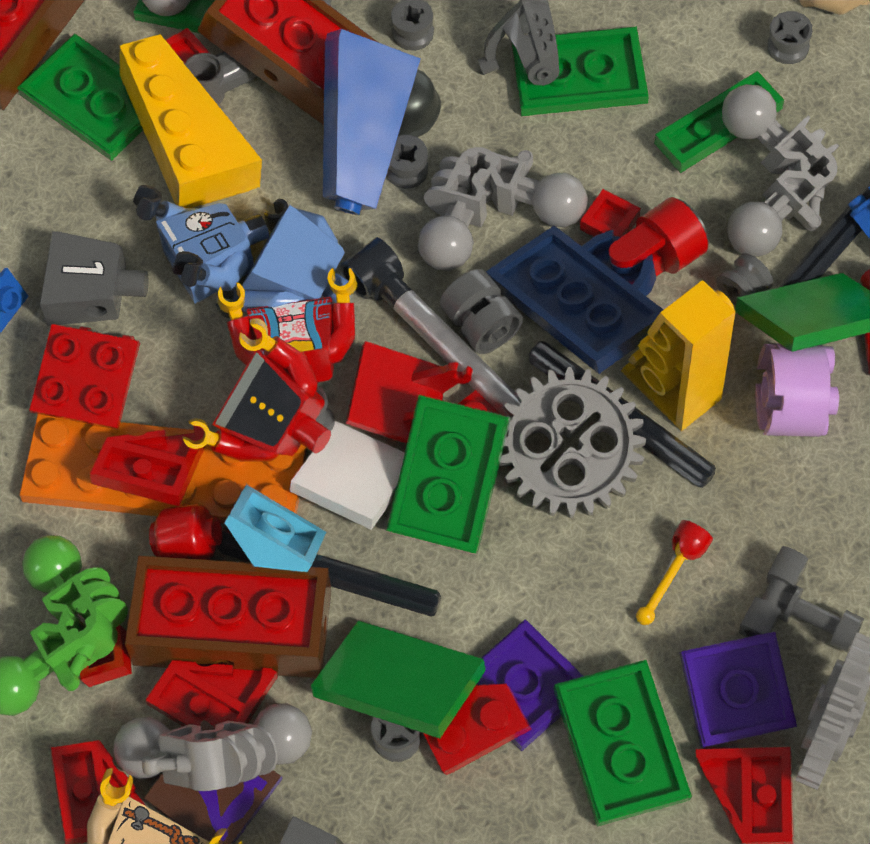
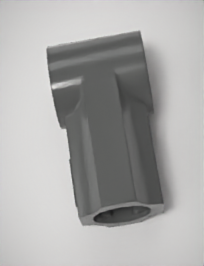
(218, 73)

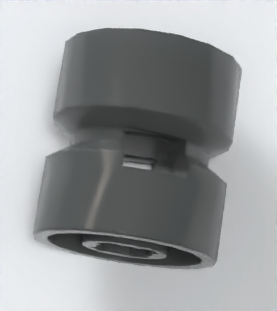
(481, 311)

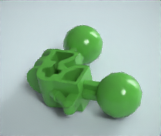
(54, 567)

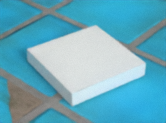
(351, 476)

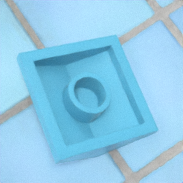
(273, 533)

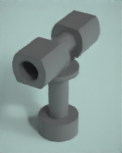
(784, 599)

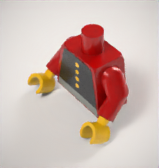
(269, 407)

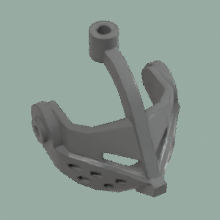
(536, 49)

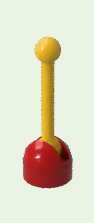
(688, 543)

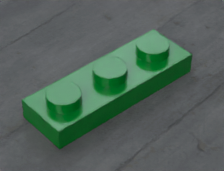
(703, 129)

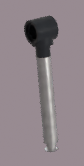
(381, 276)

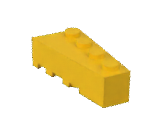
(186, 129)
(685, 355)

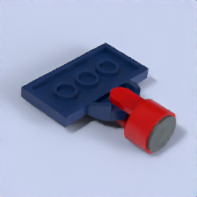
(598, 291)

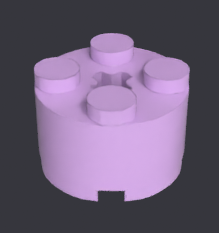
(796, 391)

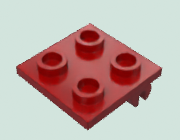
(85, 376)
(389, 389)

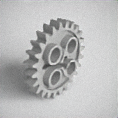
(600, 470)
(836, 712)

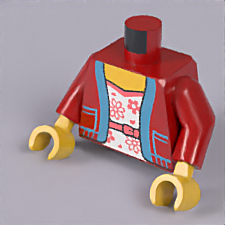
(313, 326)

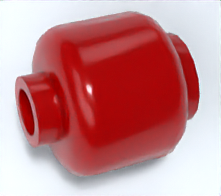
(185, 533)

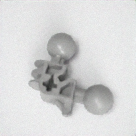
(478, 177)
(757, 226)
(213, 757)

